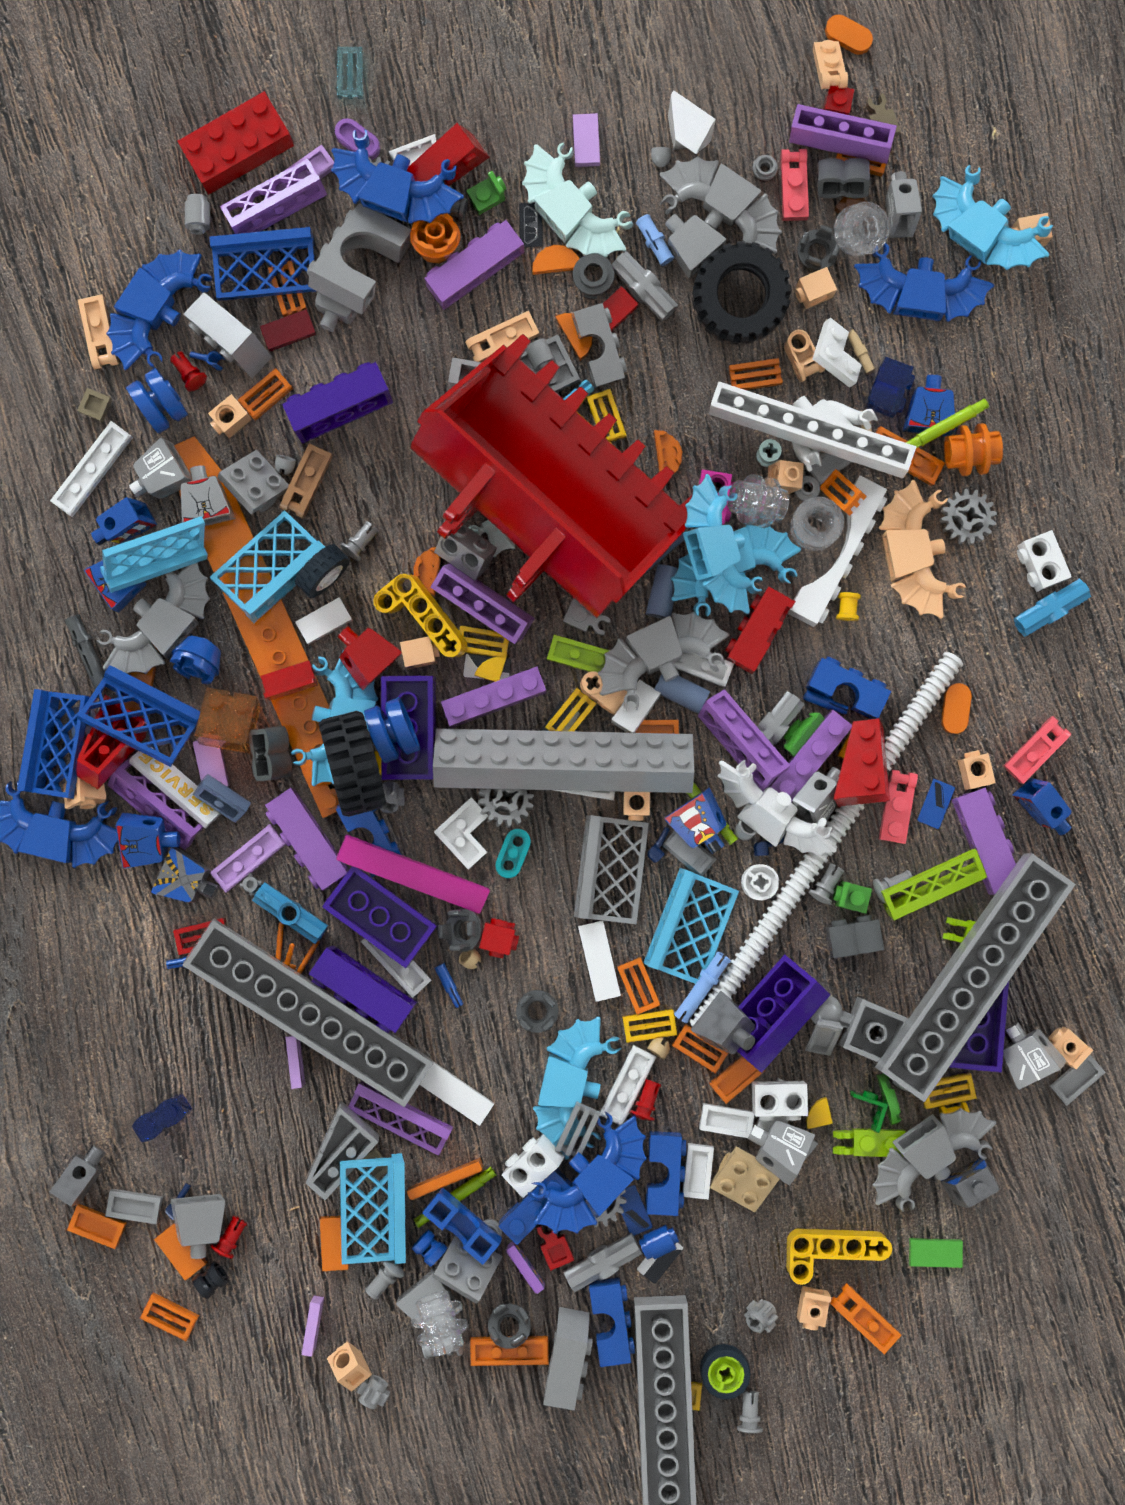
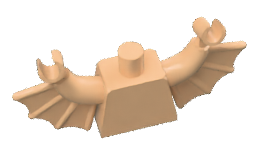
(911, 552)

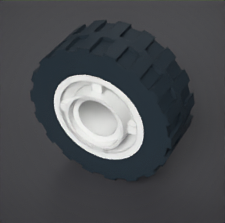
(322, 571)

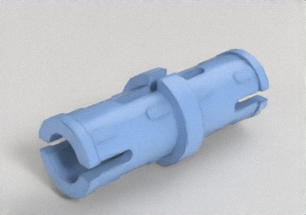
(654, 240)

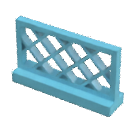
(151, 561)
(280, 584)
(671, 917)
(396, 1210)

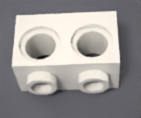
(1050, 559)
(780, 1091)
(536, 1168)

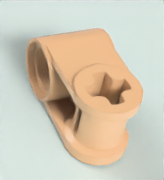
(802, 357)
(609, 702)

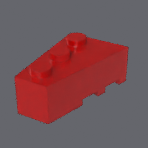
(457, 146)
(758, 629)
(103, 753)
(864, 766)

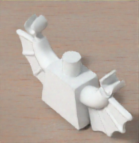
(772, 812)

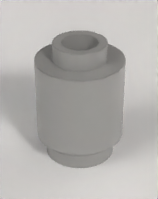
(197, 214)

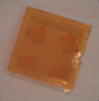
(227, 720)

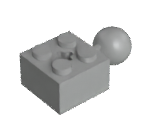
(858, 1024)

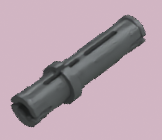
(83, 643)

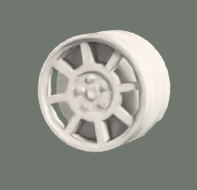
(760, 882)

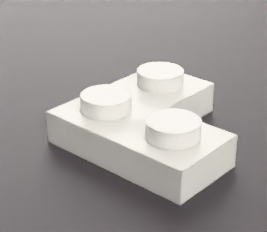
(831, 356)
(456, 833)

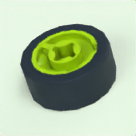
(719, 1359)

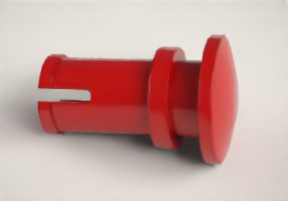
(190, 375)
(647, 1101)
(229, 1238)

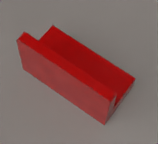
(289, 680)

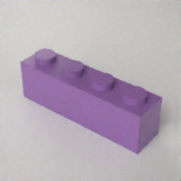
(842, 133)
(474, 264)
(483, 603)
(493, 697)
(812, 754)
(986, 835)
(307, 839)

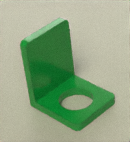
(881, 1109)

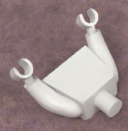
(831, 410)

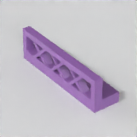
(276, 204)
(744, 738)
(135, 792)
(408, 1113)

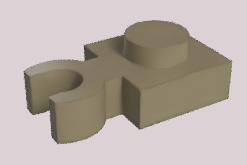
(881, 114)

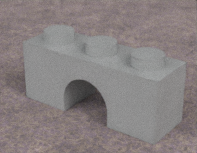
(595, 323)

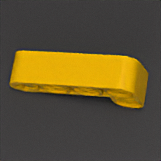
(425, 619)
(837, 1250)

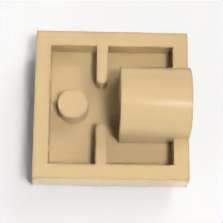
(743, 1179)

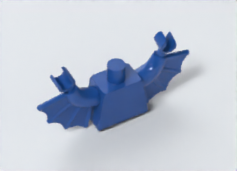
(392, 188)
(921, 290)
(150, 302)
(54, 836)
(598, 1181)

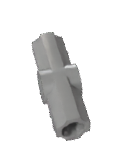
(644, 286)
(776, 722)
(602, 1262)

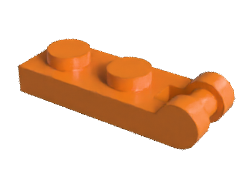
(866, 1319)

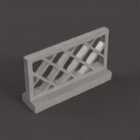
(589, 866)

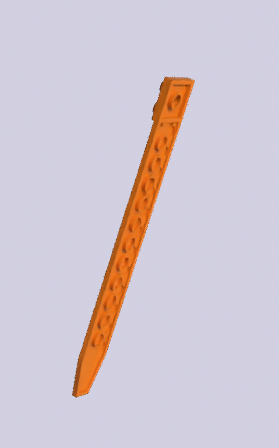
(272, 637)

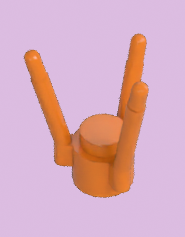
(290, 951)

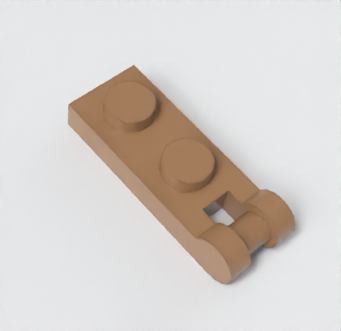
(306, 480)

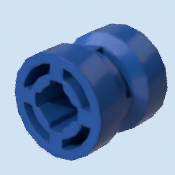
(435, 1250)

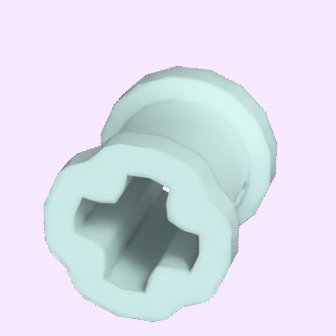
(775, 449)

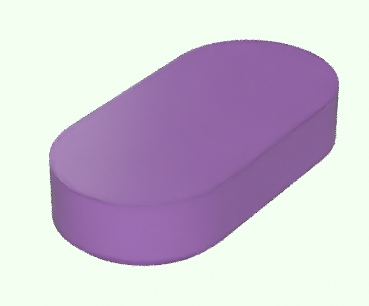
(344, 131)

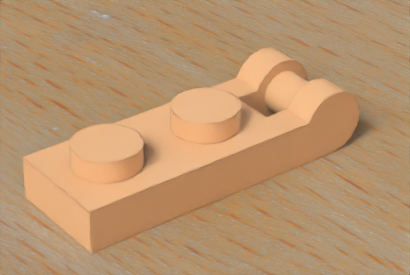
(830, 64)
(95, 325)
(501, 335)

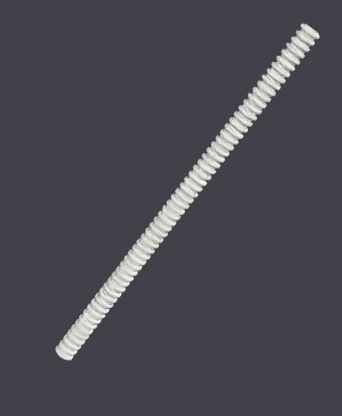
(840, 823)

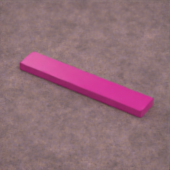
(412, 874)

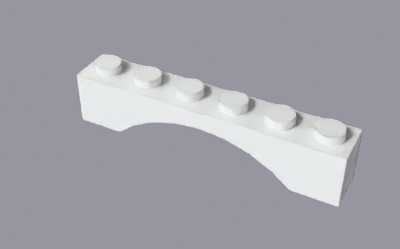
(814, 597)

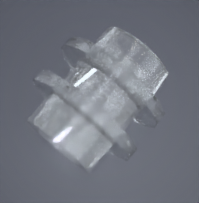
(861, 229)
(759, 501)
(824, 511)
(439, 1323)

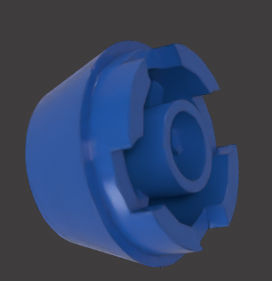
(197, 658)

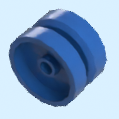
(157, 400)
(388, 731)

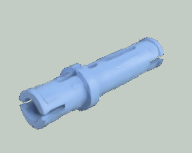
(708, 978)

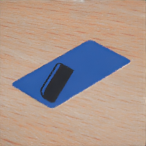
(936, 803)
(635, 1212)

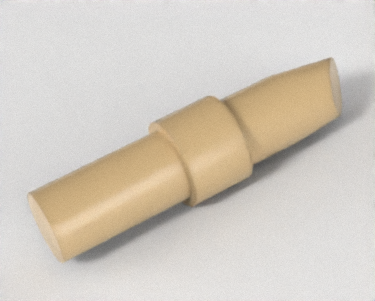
(861, 352)

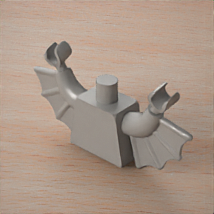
(726, 199)
(163, 623)
(658, 649)
(928, 1152)

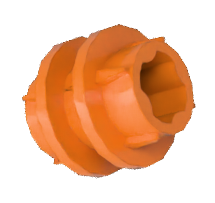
(973, 449)

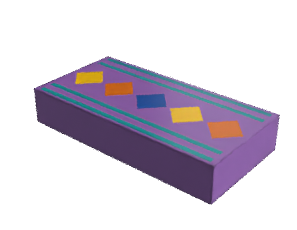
(525, 1267)

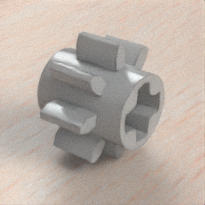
(394, 797)
(761, 1316)
(373, 1392)

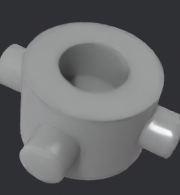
(250, 884)

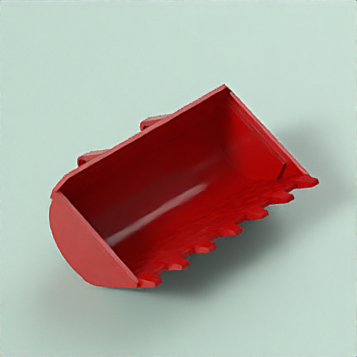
(548, 480)

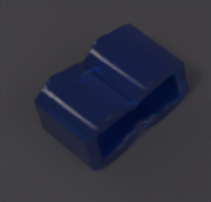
(889, 387)
(164, 1116)

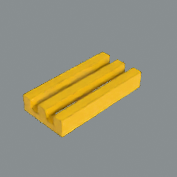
(613, 437)
(504, 645)
(584, 698)
(626, 1019)
(951, 1100)

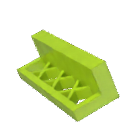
(936, 888)

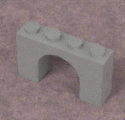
(360, 230)

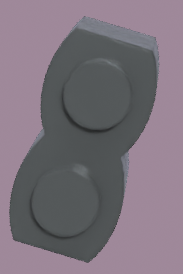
(843, 178)
(270, 753)
(854, 937)

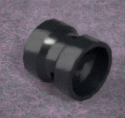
(210, 1280)

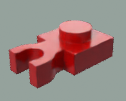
(555, 1249)

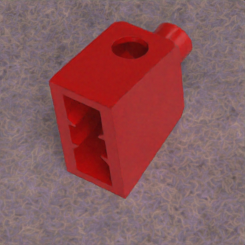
(366, 655)

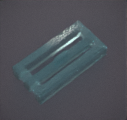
(350, 93)

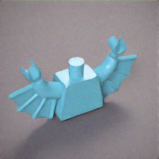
(985, 228)
(761, 547)
(716, 548)
(348, 698)
(566, 1078)

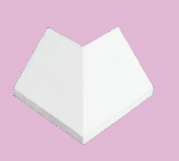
(689, 124)

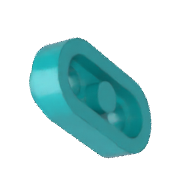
(513, 853)

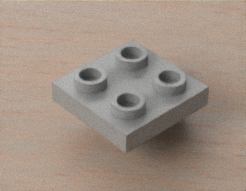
(542, 352)
(253, 482)
(464, 1272)

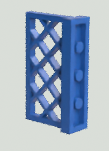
(258, 243)
(148, 697)
(41, 742)

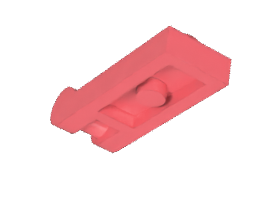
(794, 185)
(1036, 751)
(898, 810)

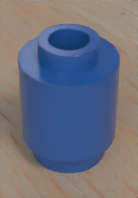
(659, 1242)

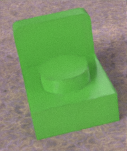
(487, 193)
(852, 896)

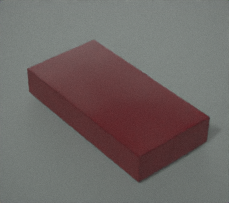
(288, 330)

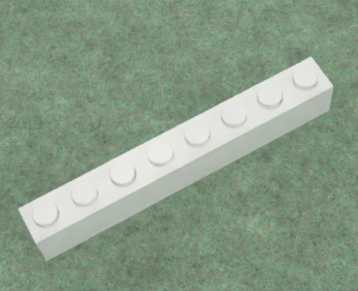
(811, 430)

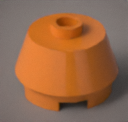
(436, 239)

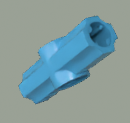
(1052, 607)
(276, 903)

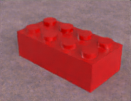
(236, 143)

